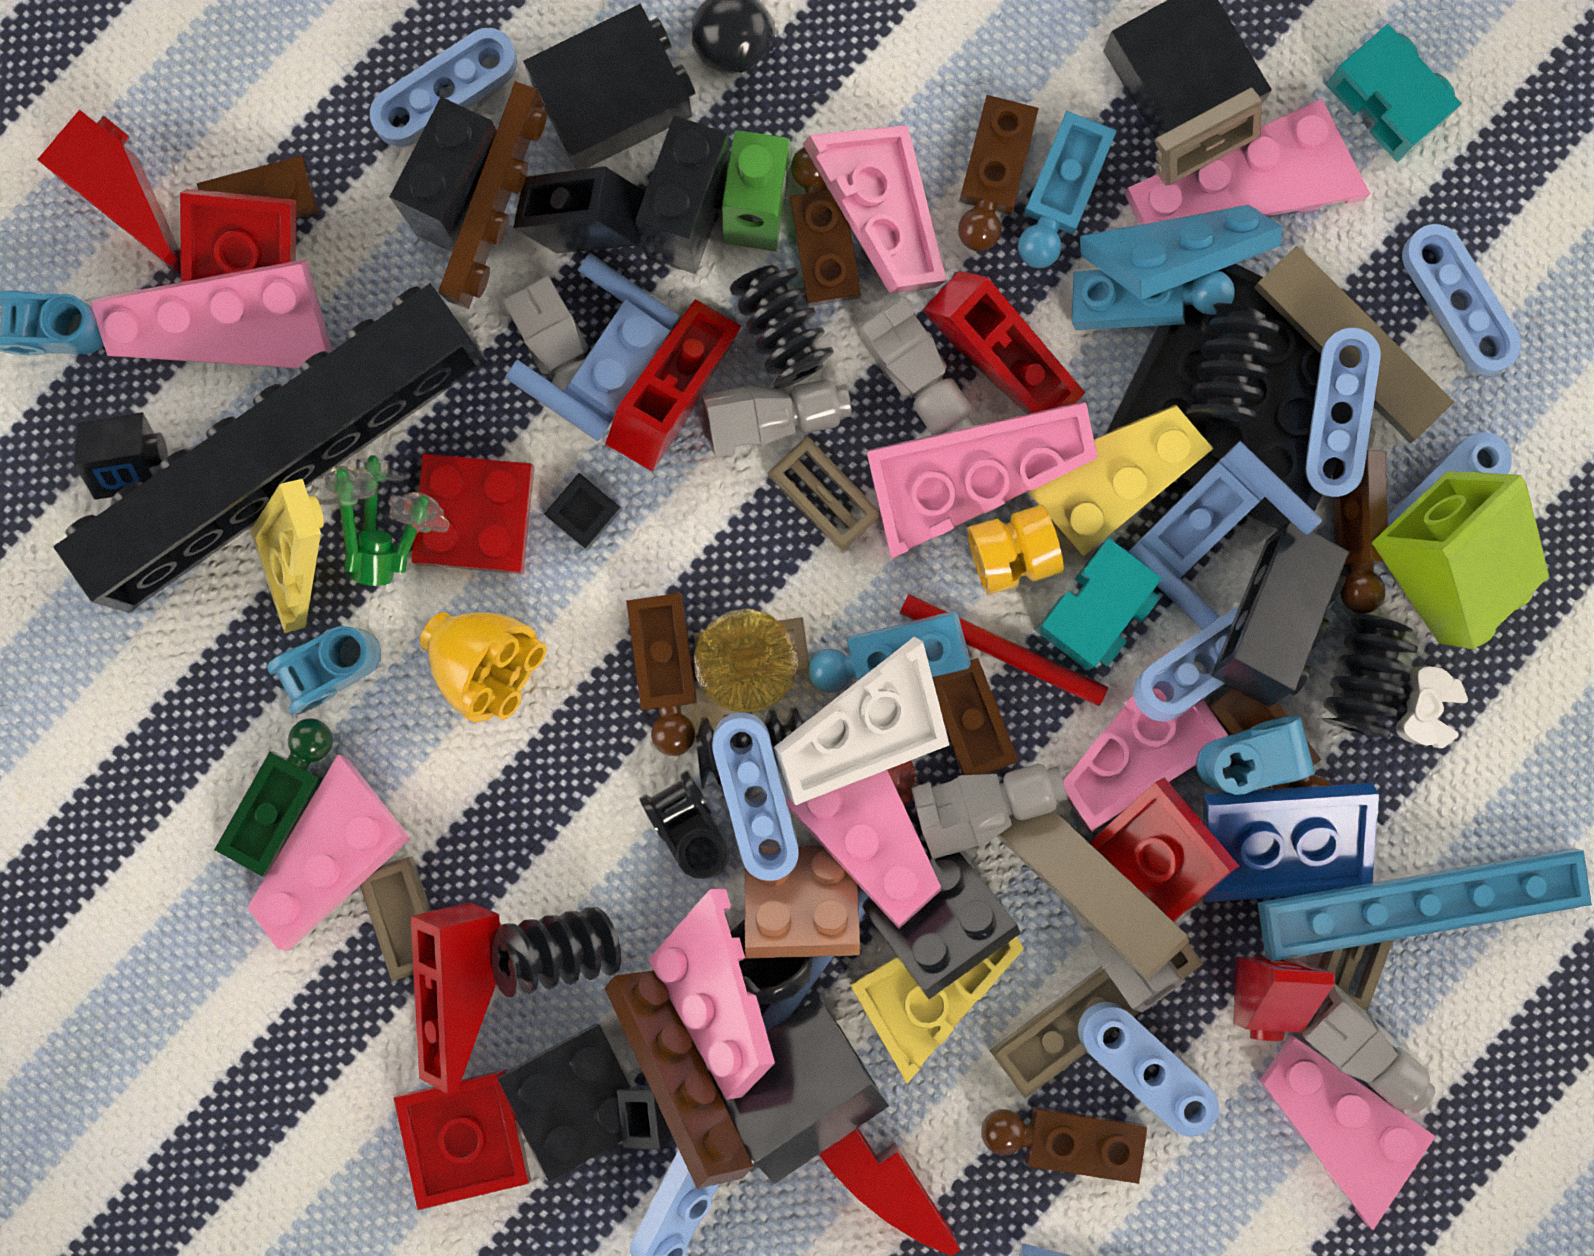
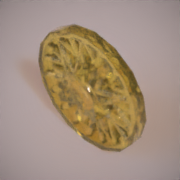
(745, 661)

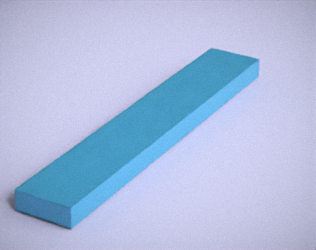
(1424, 904)

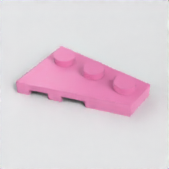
(327, 855)

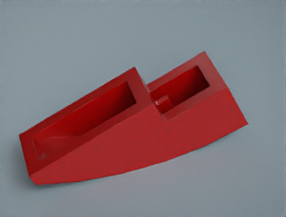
(889, 1189)

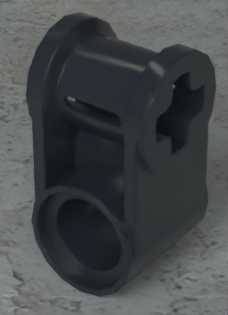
(686, 824)

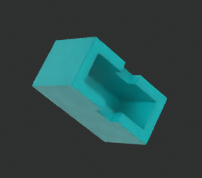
(1394, 91)
(1111, 595)

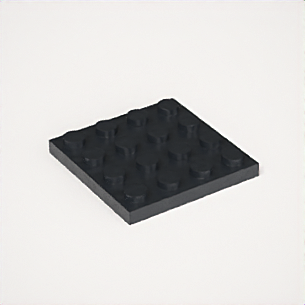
(1285, 411)

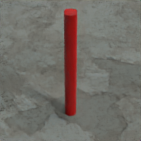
(1014, 654)

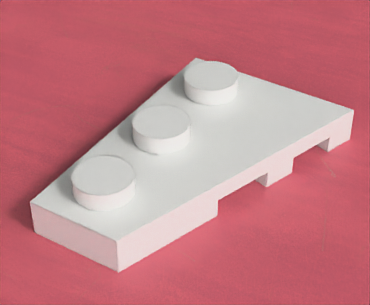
(866, 729)

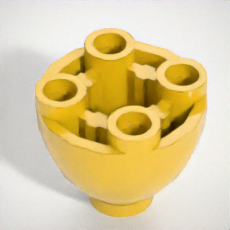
(481, 661)

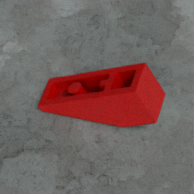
(111, 178)
(1001, 344)
(671, 385)
(451, 988)
(1277, 995)

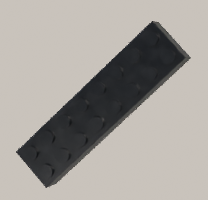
(288, 435)

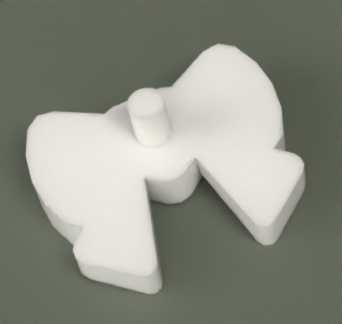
(1430, 689)

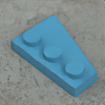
(1180, 249)

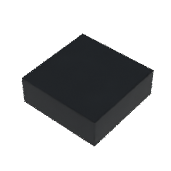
(583, 511)

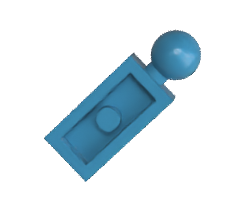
(1063, 187)
(1106, 304)
(942, 639)

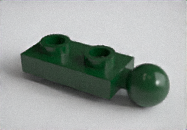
(276, 799)

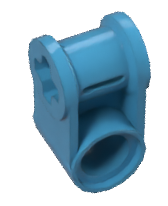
(39, 324)
(315, 670)
(1264, 756)

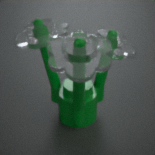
(373, 556)

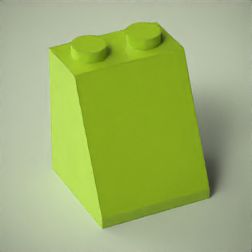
(1466, 554)

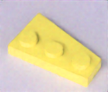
(1129, 472)
(288, 548)
(909, 1021)

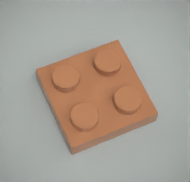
(804, 912)

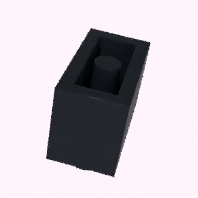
(579, 210)

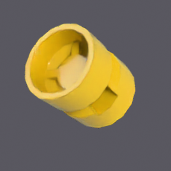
(1015, 549)

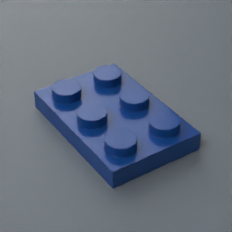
(1294, 839)

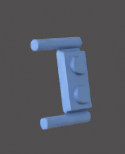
(613, 361)
(1206, 516)

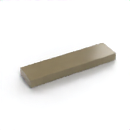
(1321, 309)
(1096, 891)
(1051, 1037)

